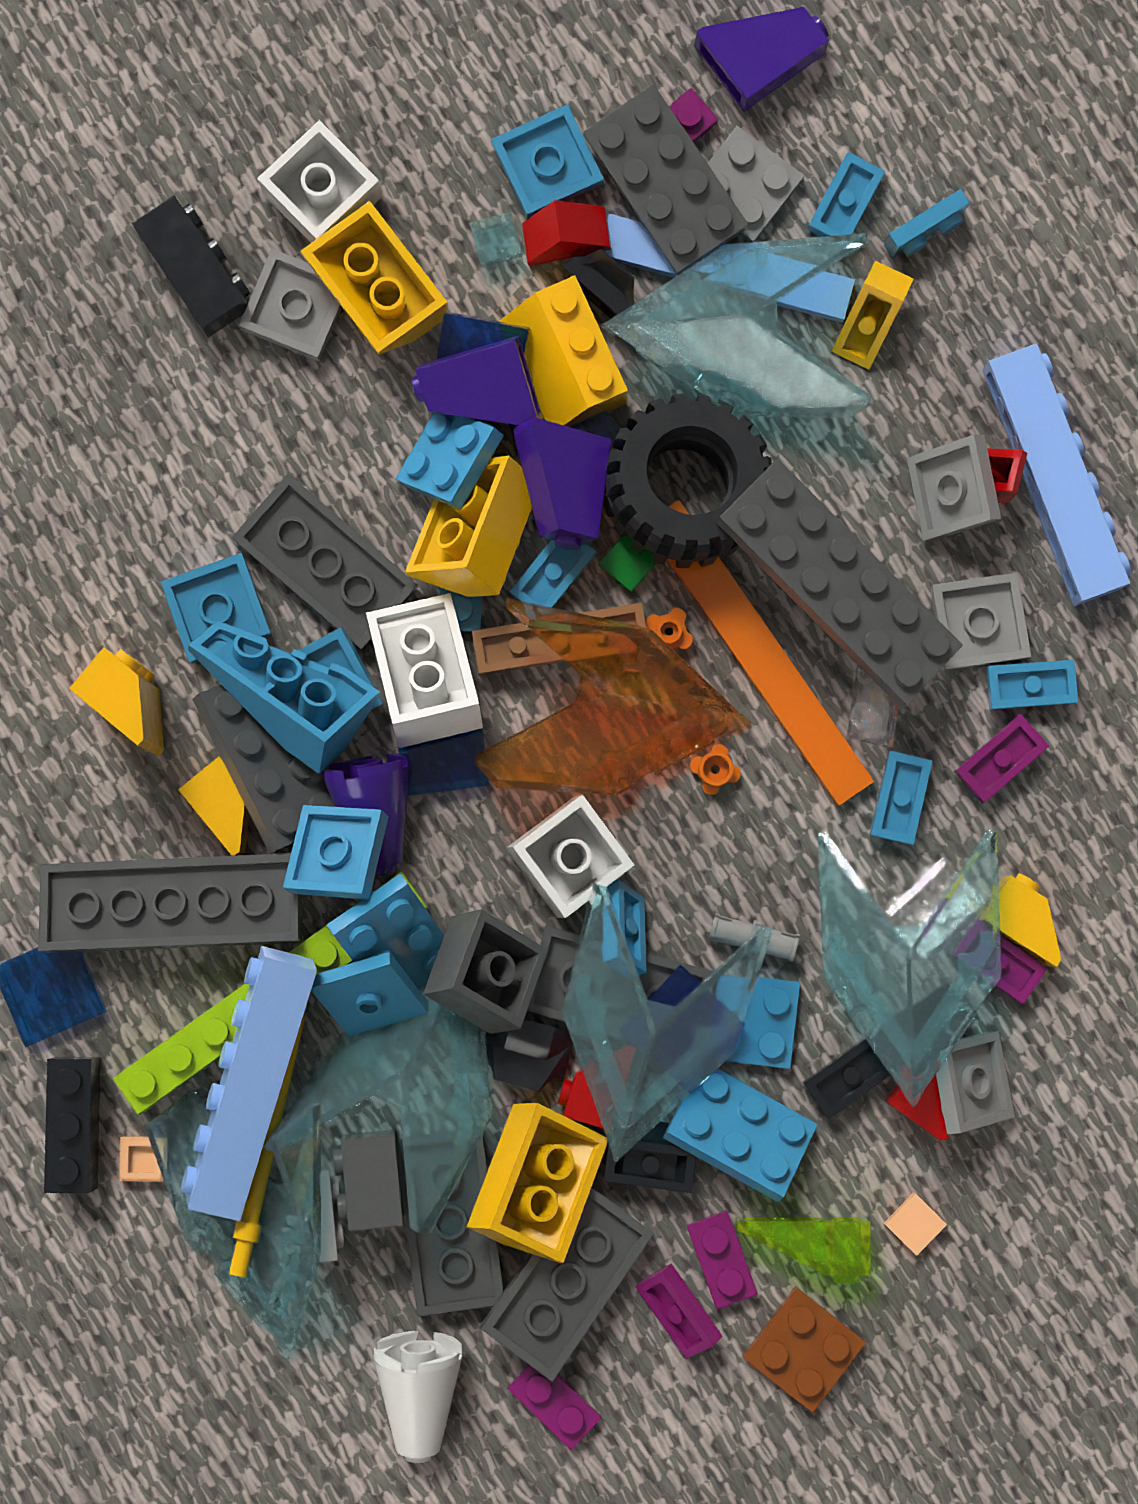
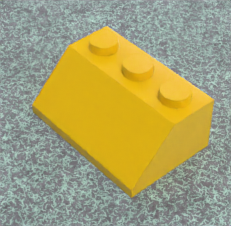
(376, 280)
(568, 355)
(475, 545)
(124, 696)
(538, 1182)

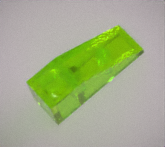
(824, 1243)

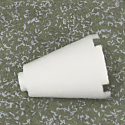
(417, 1389)

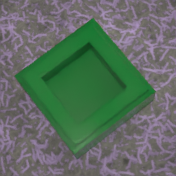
(627, 565)

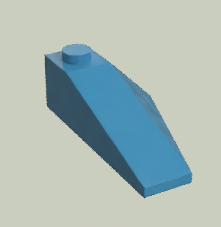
(296, 700)

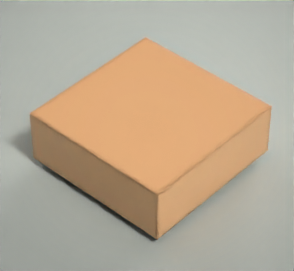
(138, 1160)
(915, 1223)

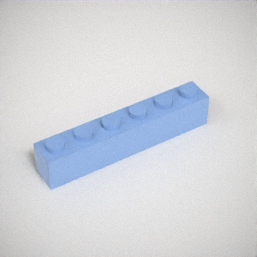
(1056, 474)
(249, 1084)

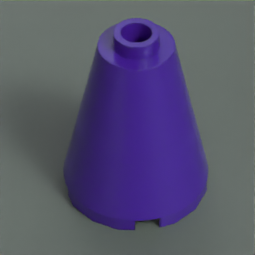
(379, 786)

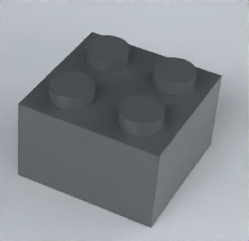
(485, 972)
(370, 1180)

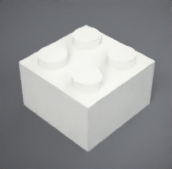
(318, 182)
(568, 855)

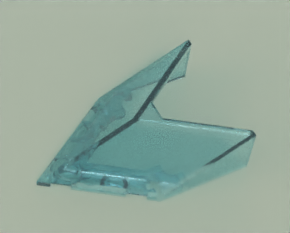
(721, 334)
(912, 984)
(643, 1052)
(437, 1078)
(290, 1217)

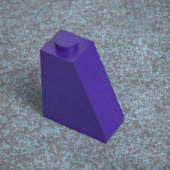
(761, 51)
(480, 384)
(563, 479)

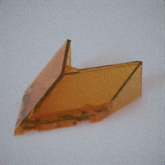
(631, 714)

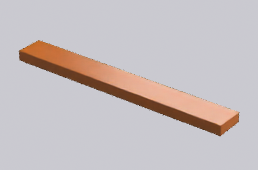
(774, 677)

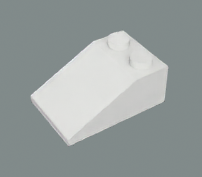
(425, 670)

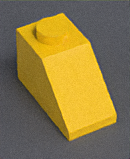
(872, 315)
(219, 805)
(1028, 919)

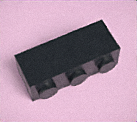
(193, 264)
(72, 1125)

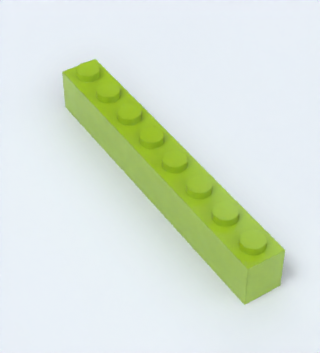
(202, 1039)

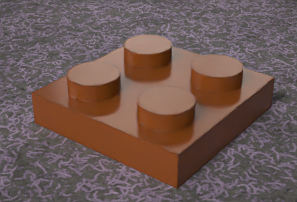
(804, 1349)

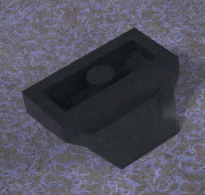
(602, 281)
(529, 1054)
(653, 1164)

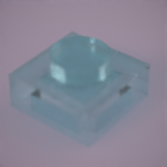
(495, 239)

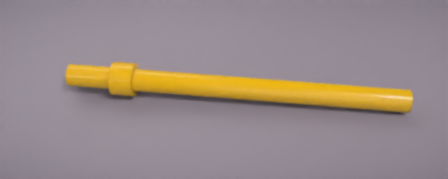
(247, 1230)

